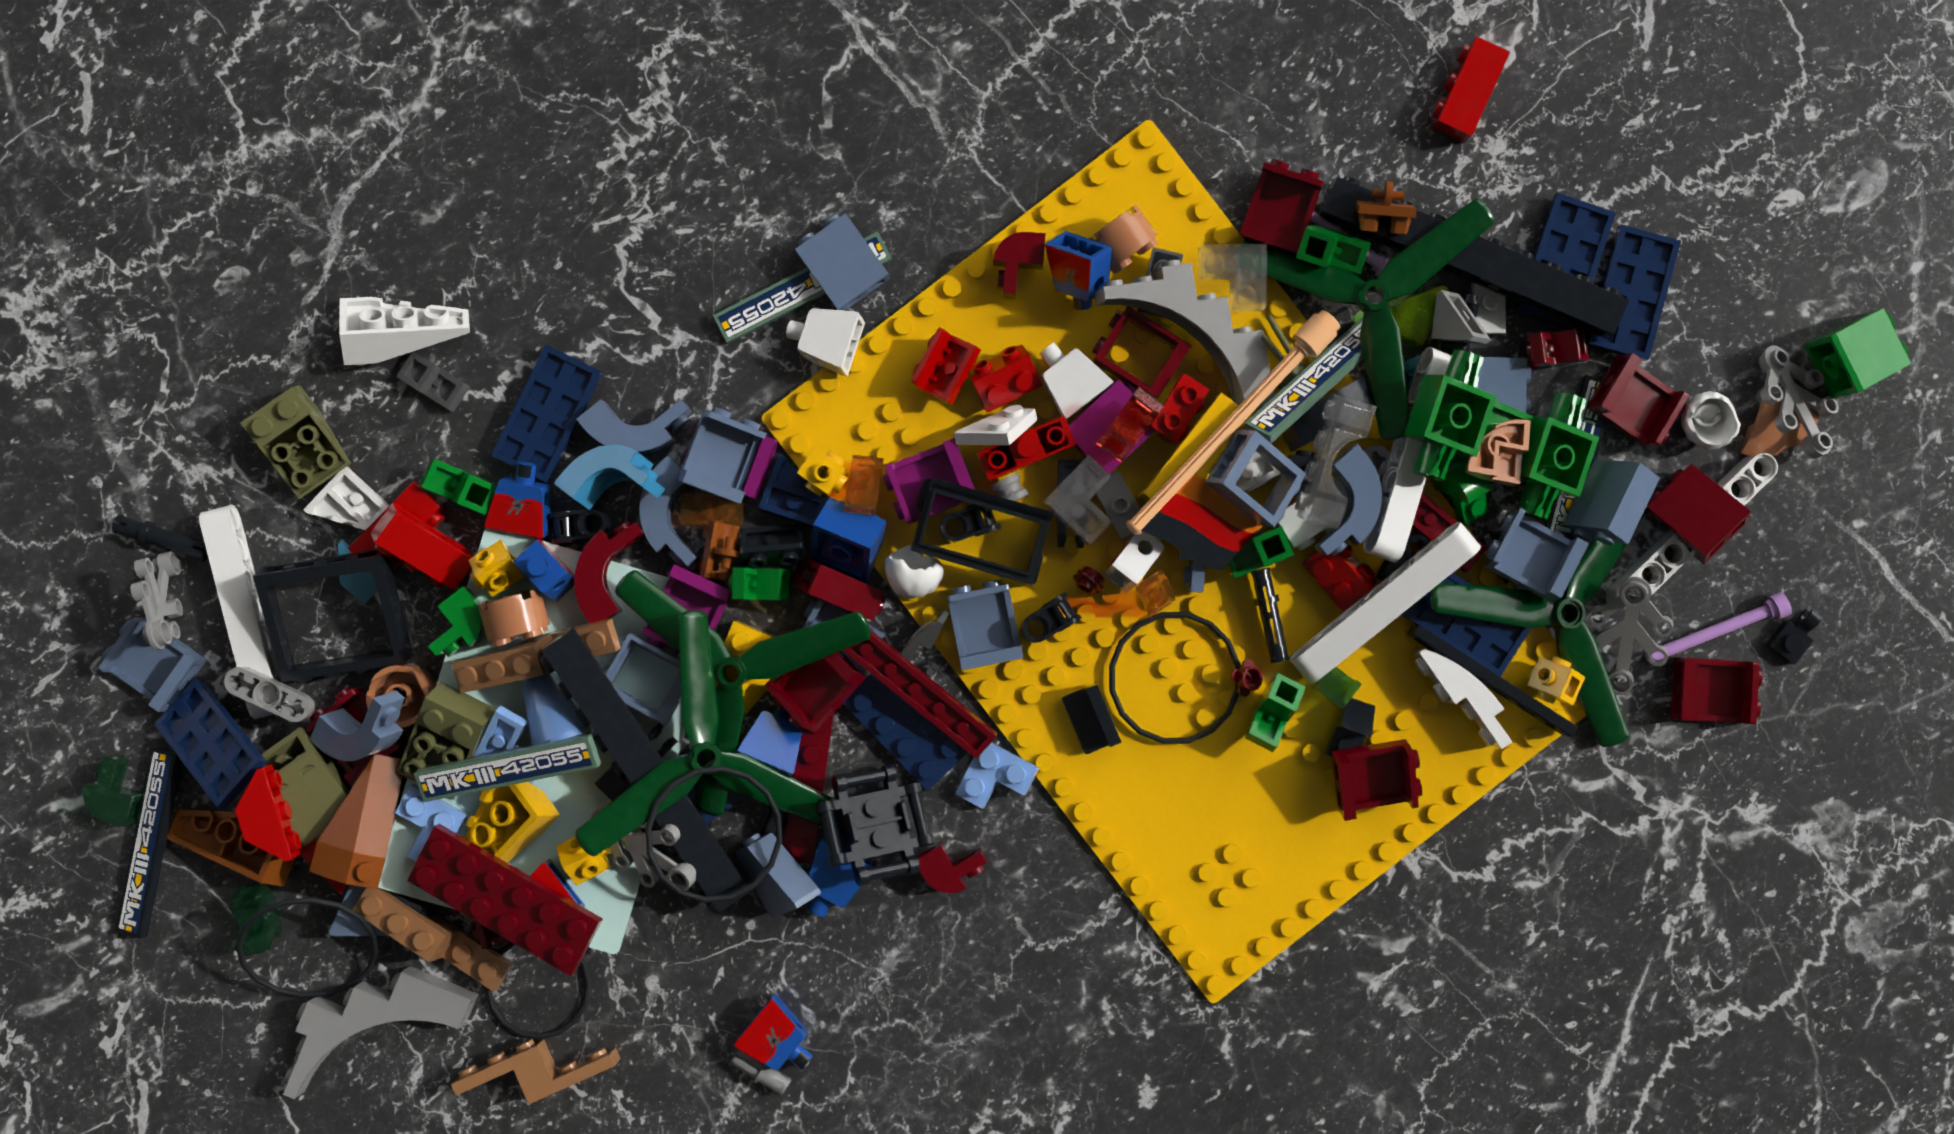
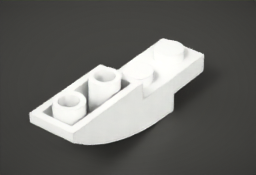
(1456, 685)

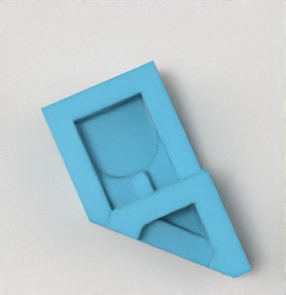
(360, 584)

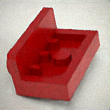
(945, 366)
(1004, 377)
(1179, 408)
(1341, 576)

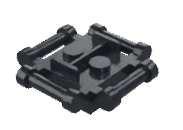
(874, 825)

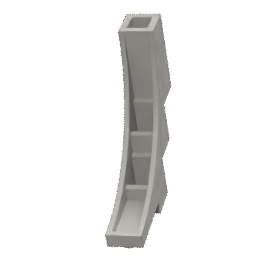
(1173, 295)
(327, 1024)

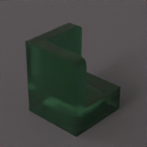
(1337, 687)

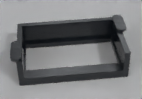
(934, 486)

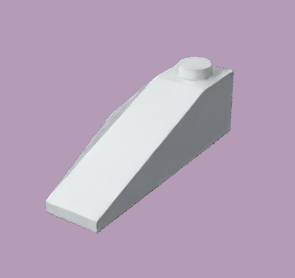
(383, 331)

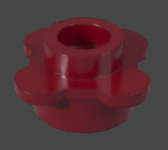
(1089, 580)
(1253, 680)

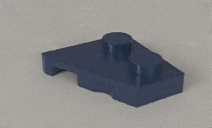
(788, 496)

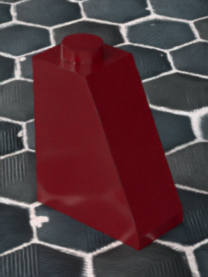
(838, 588)

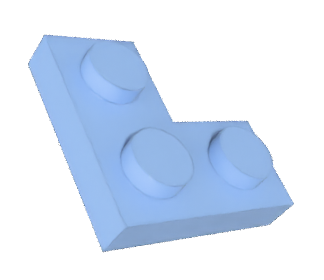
(502, 733)
(992, 767)
(427, 816)

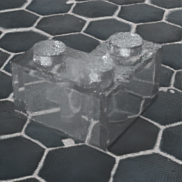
(1244, 267)
(1073, 504)

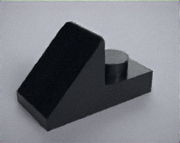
(1351, 726)

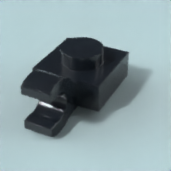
(1792, 639)

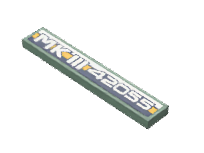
(780, 298)
(1308, 386)
(507, 768)

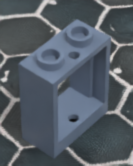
(1231, 466)
(673, 697)

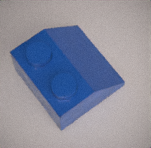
(847, 540)

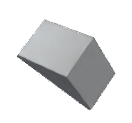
(1455, 321)

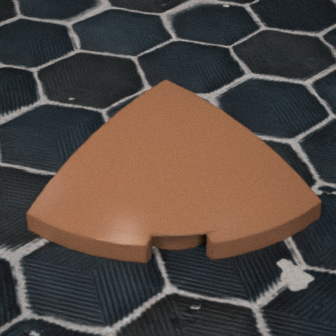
(1766, 438)
(1501, 453)

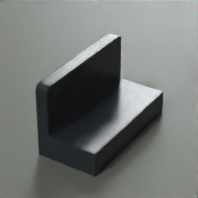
(1091, 719)

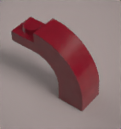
(592, 567)

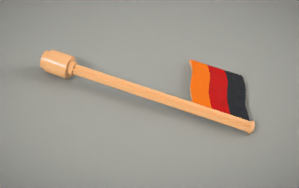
(1191, 511)

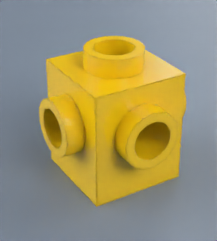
(815, 464)
(495, 569)
(1555, 680)
(578, 863)

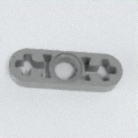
(252, 677)

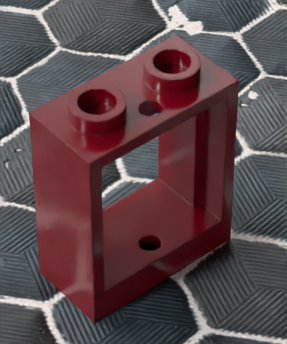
(1118, 322)

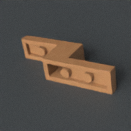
(523, 659)
(433, 937)
(535, 1070)

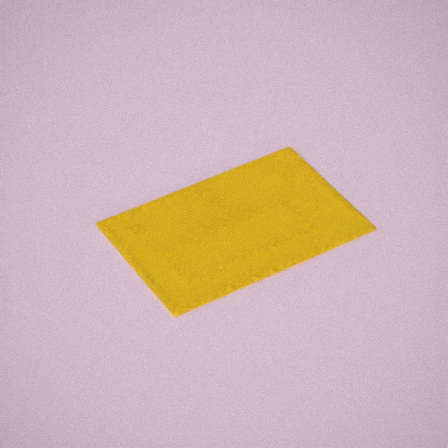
(1208, 837)

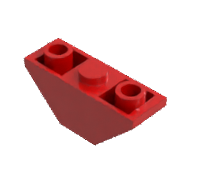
(1027, 449)
(266, 816)

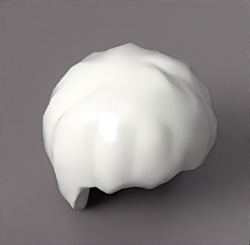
(1710, 420)
(913, 573)

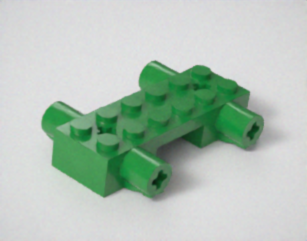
(1455, 416)

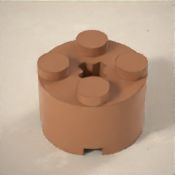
(1126, 236)
(514, 615)
(410, 678)

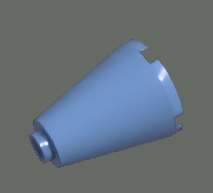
(550, 713)

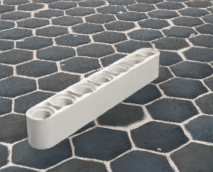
(1400, 484)
(1654, 558)
(239, 599)
(1385, 602)

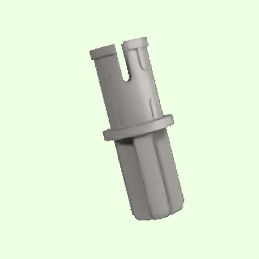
(760, 1072)

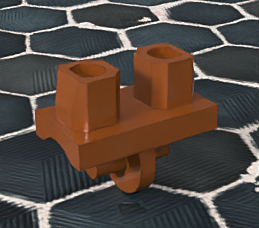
(1400, 213)
(719, 550)

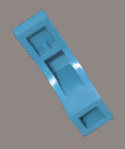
(601, 468)

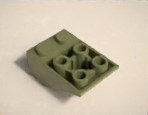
(297, 440)
(445, 730)
(308, 782)

